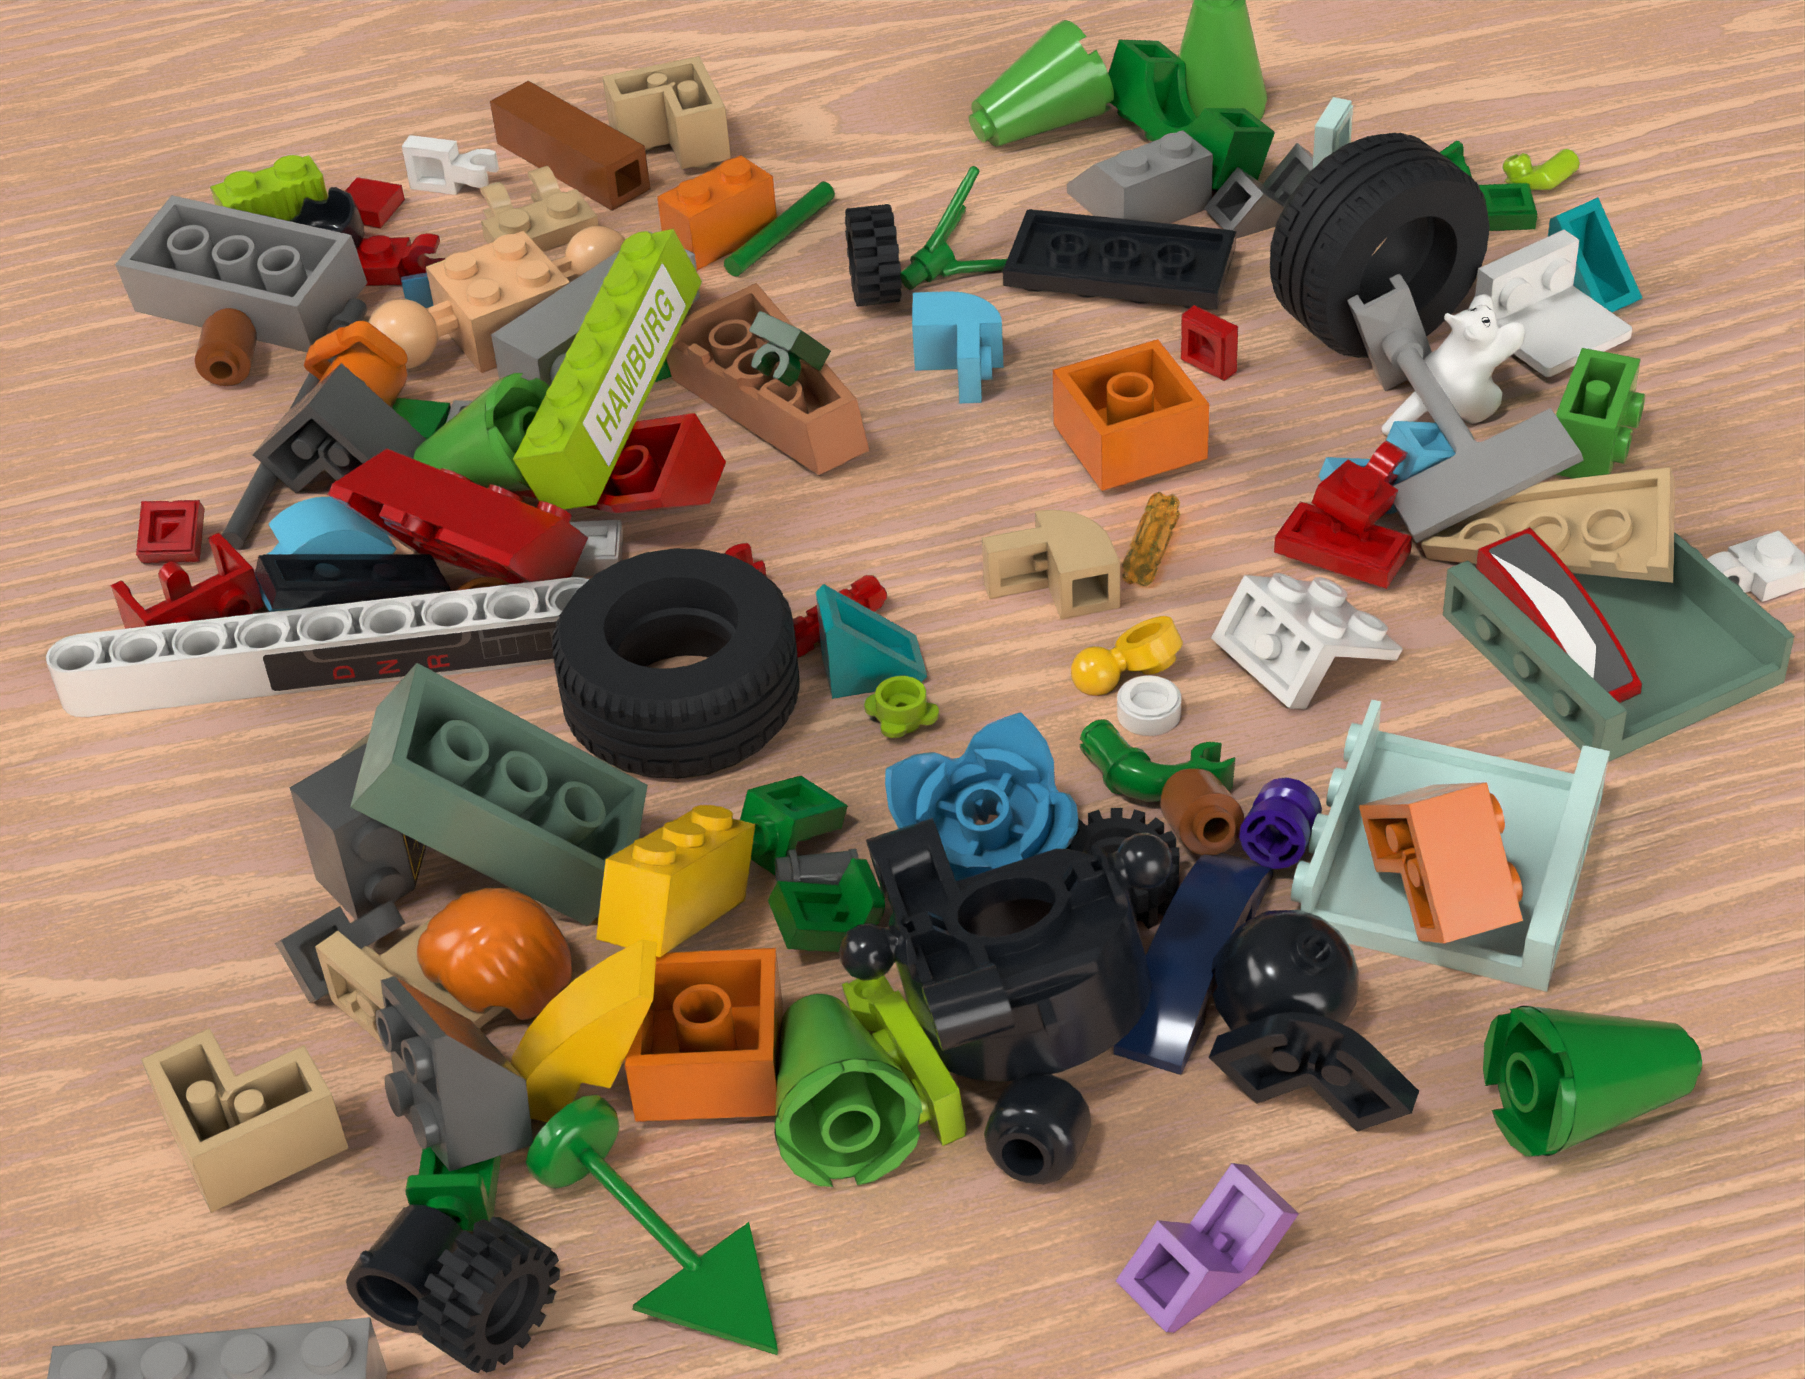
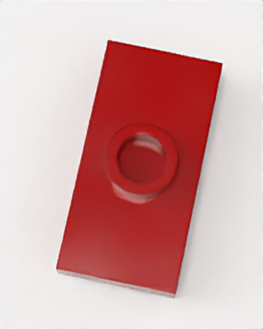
(1328, 543)

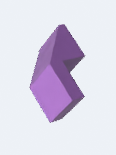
(1197, 1263)

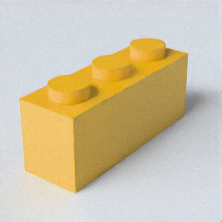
(676, 879)

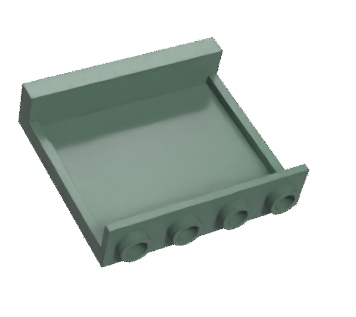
(1689, 640)

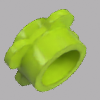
(901, 706)

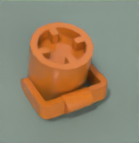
(366, 354)

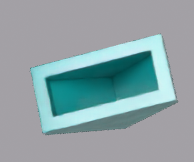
(1600, 262)
(862, 646)

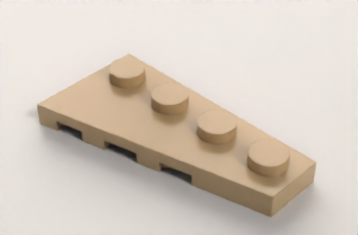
(1592, 523)

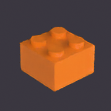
(1130, 414)
(708, 1037)

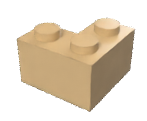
(671, 106)
(245, 1126)

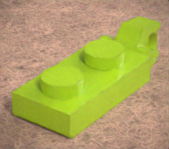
(908, 1045)

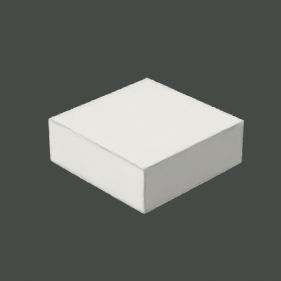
(601, 548)

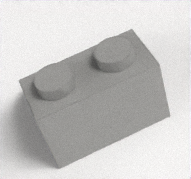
(1149, 182)

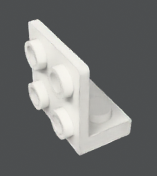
(1539, 292)
(1293, 630)

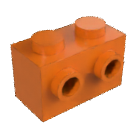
(719, 209)

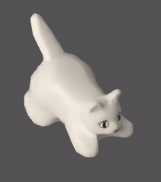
(1466, 363)

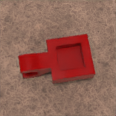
(389, 259)
(1360, 493)

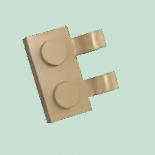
(547, 221)

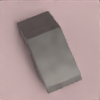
(1251, 206)

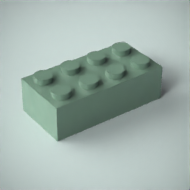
(496, 792)

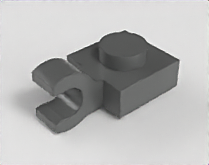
(300, 950)

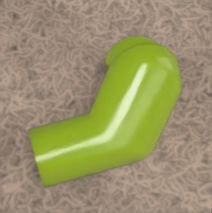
(1541, 176)

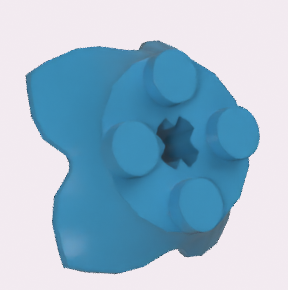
(1000, 774)

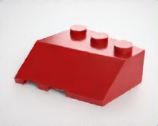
(461, 521)

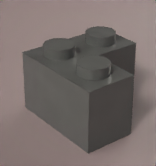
(334, 431)

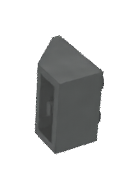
(450, 1080)

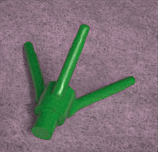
(936, 256)

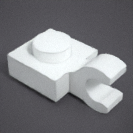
(439, 167)
(1763, 565)

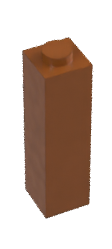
(572, 144)

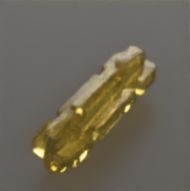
(1151, 539)

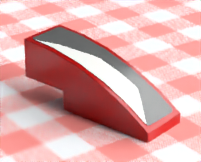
(1560, 606)

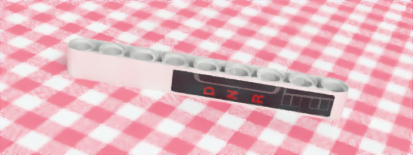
(308, 648)

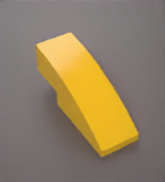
(586, 1030)

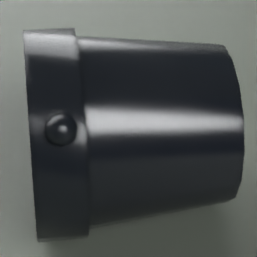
(395, 1269)

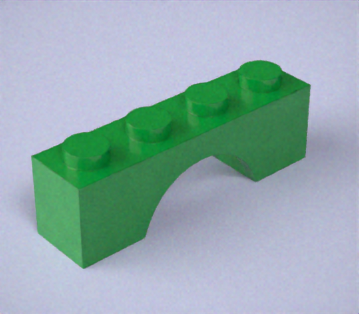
(1154, 96)

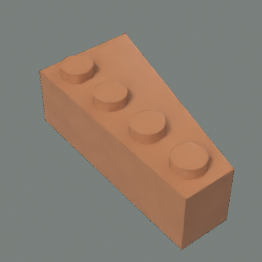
(809, 421)

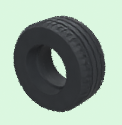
(1348, 207)
(685, 716)

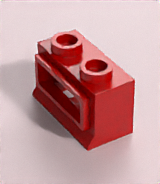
(226, 594)

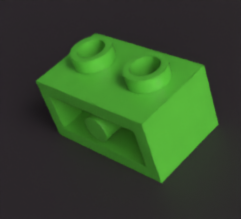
(1598, 410)

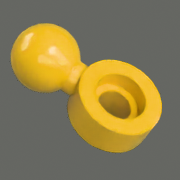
(1144, 648)

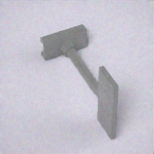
(1479, 471)

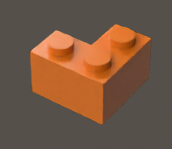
(1448, 857)

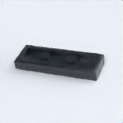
(334, 579)

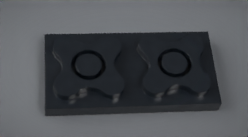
(1120, 259)

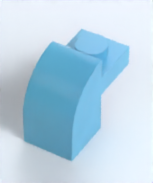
(958, 334)
(324, 527)

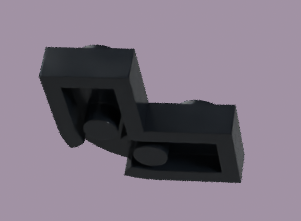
(1315, 1051)

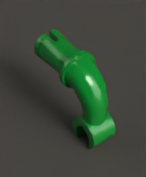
(1130, 769)

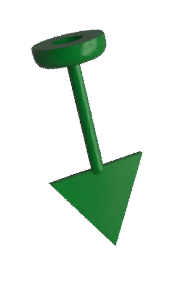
(712, 1292)

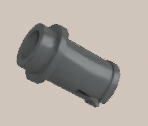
(813, 868)

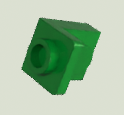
(788, 814)

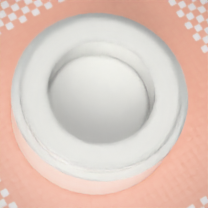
(1149, 705)

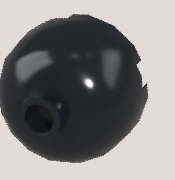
(1283, 966)

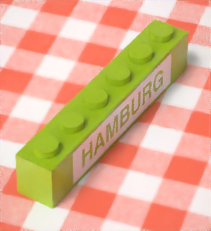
(608, 371)

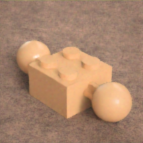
(486, 290)

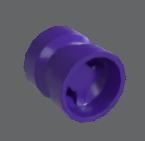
(1280, 823)

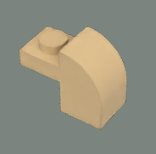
(1061, 554)

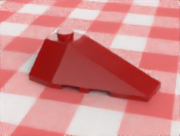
(662, 468)

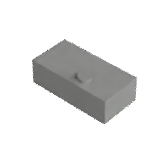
(220, 257)

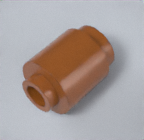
(226, 347)
(1201, 811)

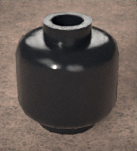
(1038, 1128)

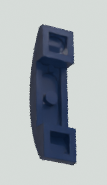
(1203, 914)

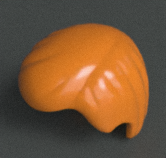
(496, 952)

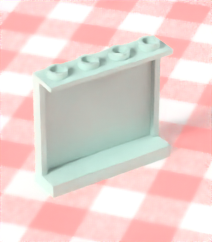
(1544, 837)

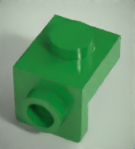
(821, 914)
(461, 1194)

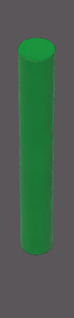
(779, 229)

